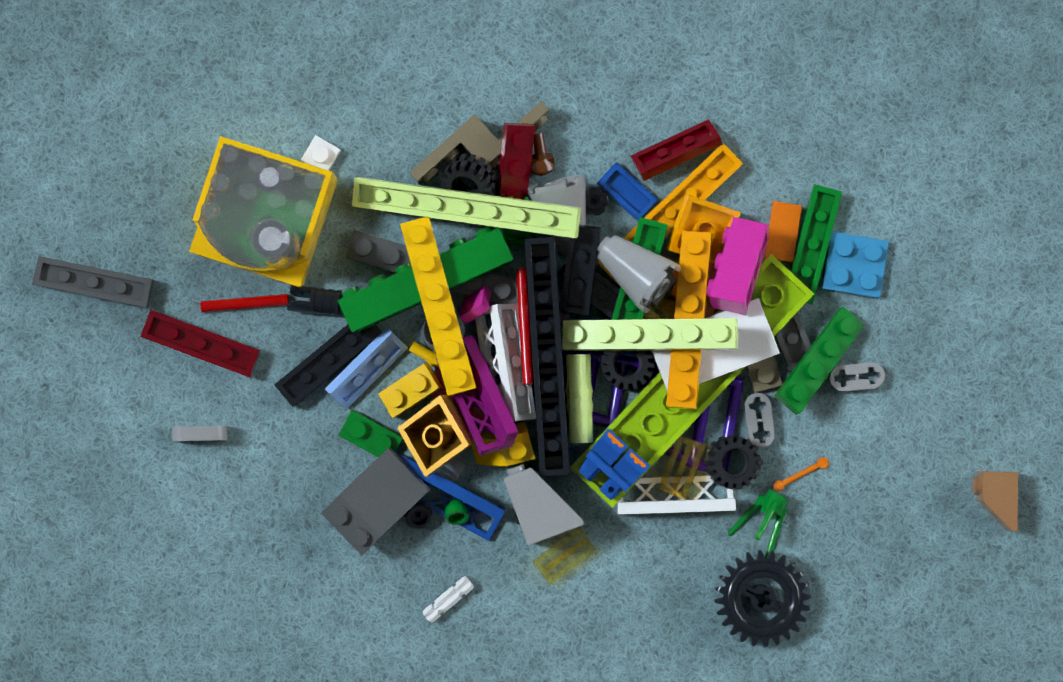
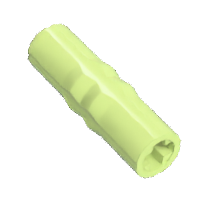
(579, 398)

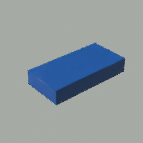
(627, 192)

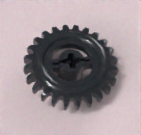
(787, 613)

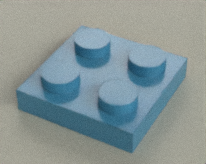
(855, 265)

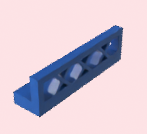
(462, 494)

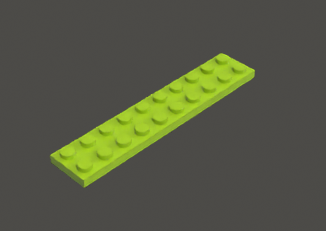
(651, 426)

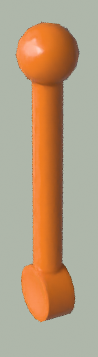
(822, 463)

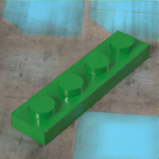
(650, 236)
(815, 236)
(819, 360)

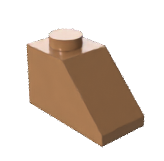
(999, 496)

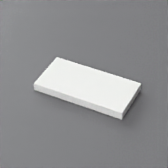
(754, 345)

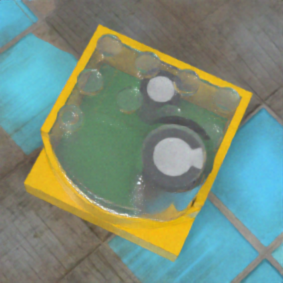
(261, 212)

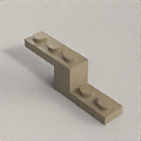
(475, 140)

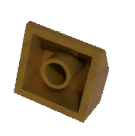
(436, 434)

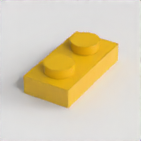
(410, 390)

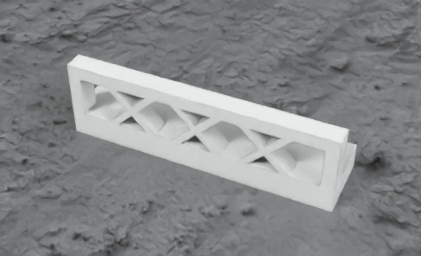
(507, 362)
(677, 506)

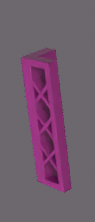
(489, 401)

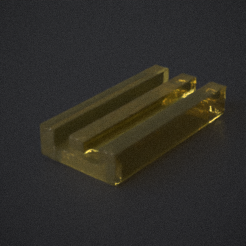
(673, 490)
(584, 541)

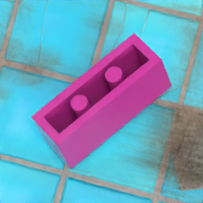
(738, 265)

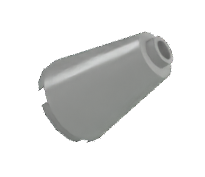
(562, 191)
(638, 271)

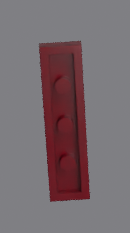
(200, 343)

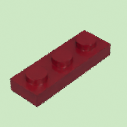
(676, 150)
(515, 160)

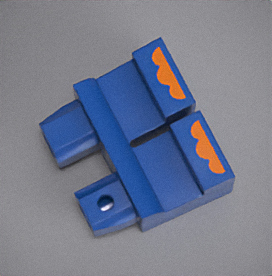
(603, 455)

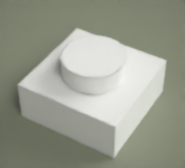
(321, 153)

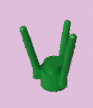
(772, 506)

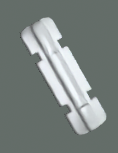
(448, 599)

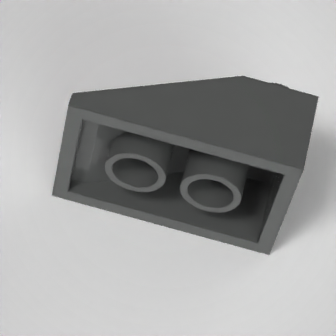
(375, 501)

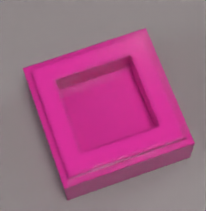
(475, 304)

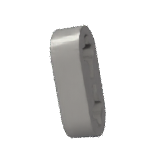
(856, 384)
(766, 418)
(199, 433)

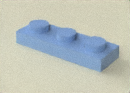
(366, 368)

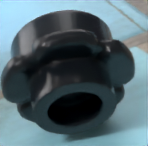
(602, 201)
(422, 520)

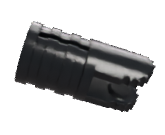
(321, 300)

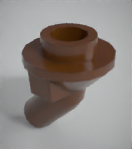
(541, 162)

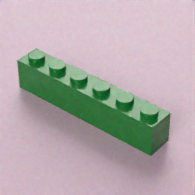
(400, 292)

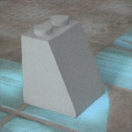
(538, 506)

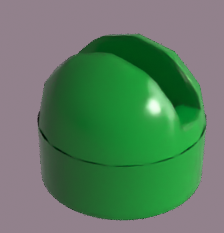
(456, 512)

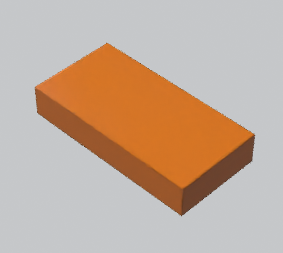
(783, 231)

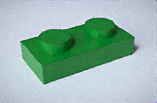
(369, 434)

